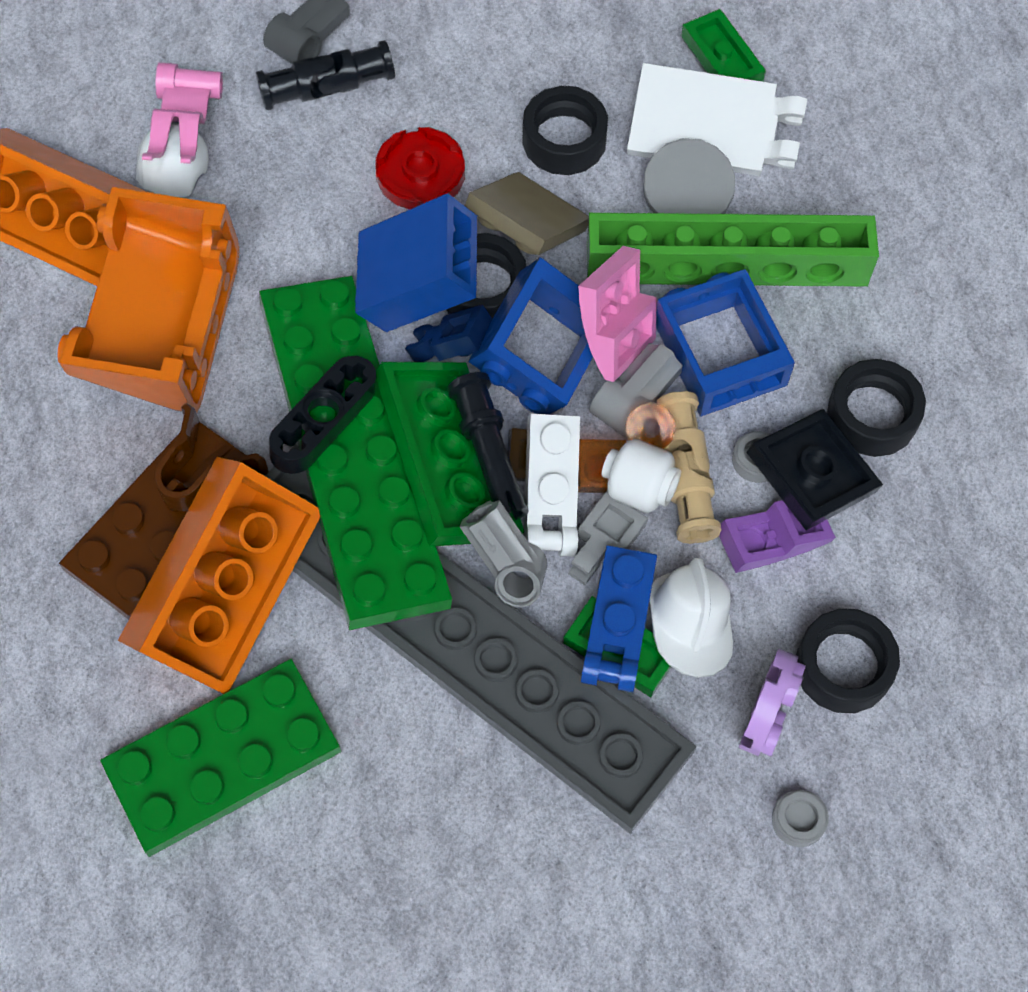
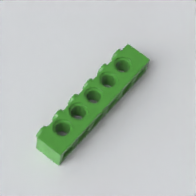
(769, 246)

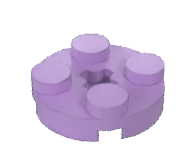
(766, 719)

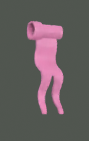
(184, 101)

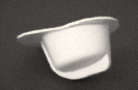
(692, 619)

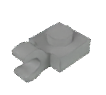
(609, 525)

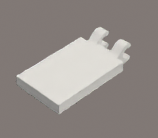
(718, 109)

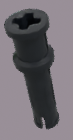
(483, 426)

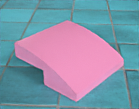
(616, 314)

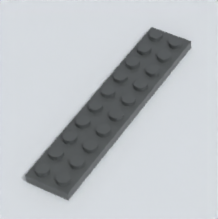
(525, 687)

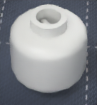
(641, 475)

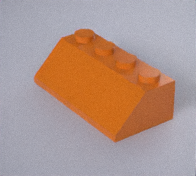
(53, 205)
(221, 574)

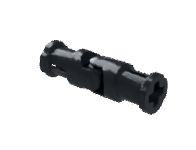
(333, 72)

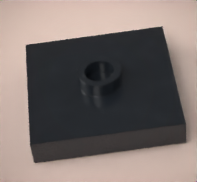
(814, 469)

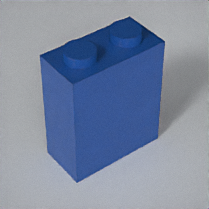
(417, 263)

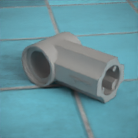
(639, 384)
(505, 551)

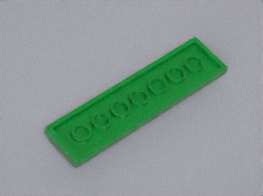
(359, 480)

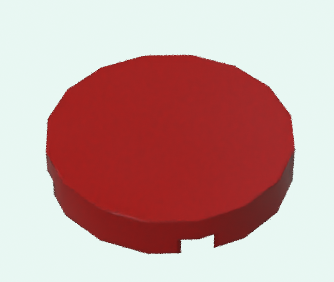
(419, 167)

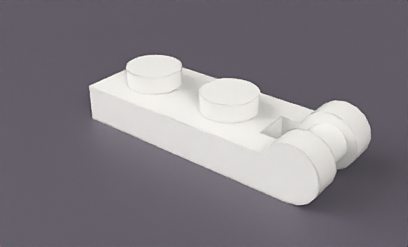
(552, 481)

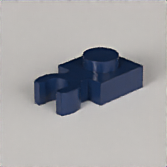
(455, 336)

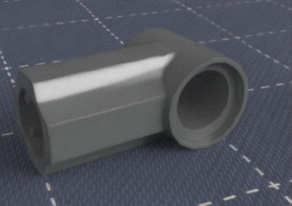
(302, 32)

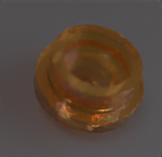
(656, 411)

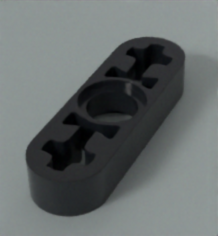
(321, 434)

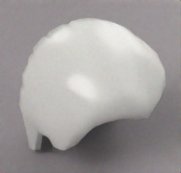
(167, 173)

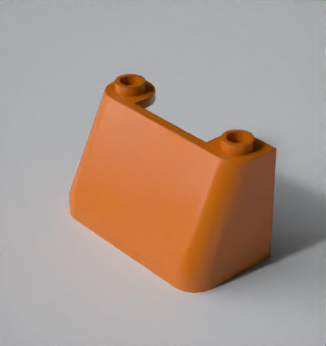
(156, 298)

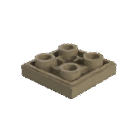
(526, 213)

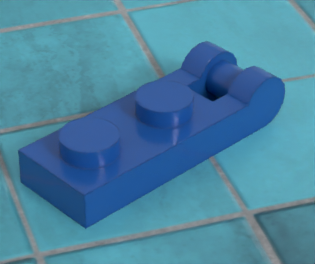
(619, 617)

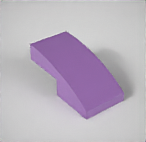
(770, 537)

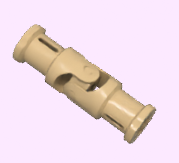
(691, 457)

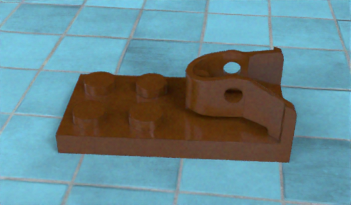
(134, 533)

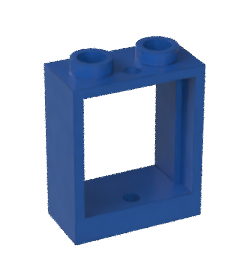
(560, 299)
(740, 381)

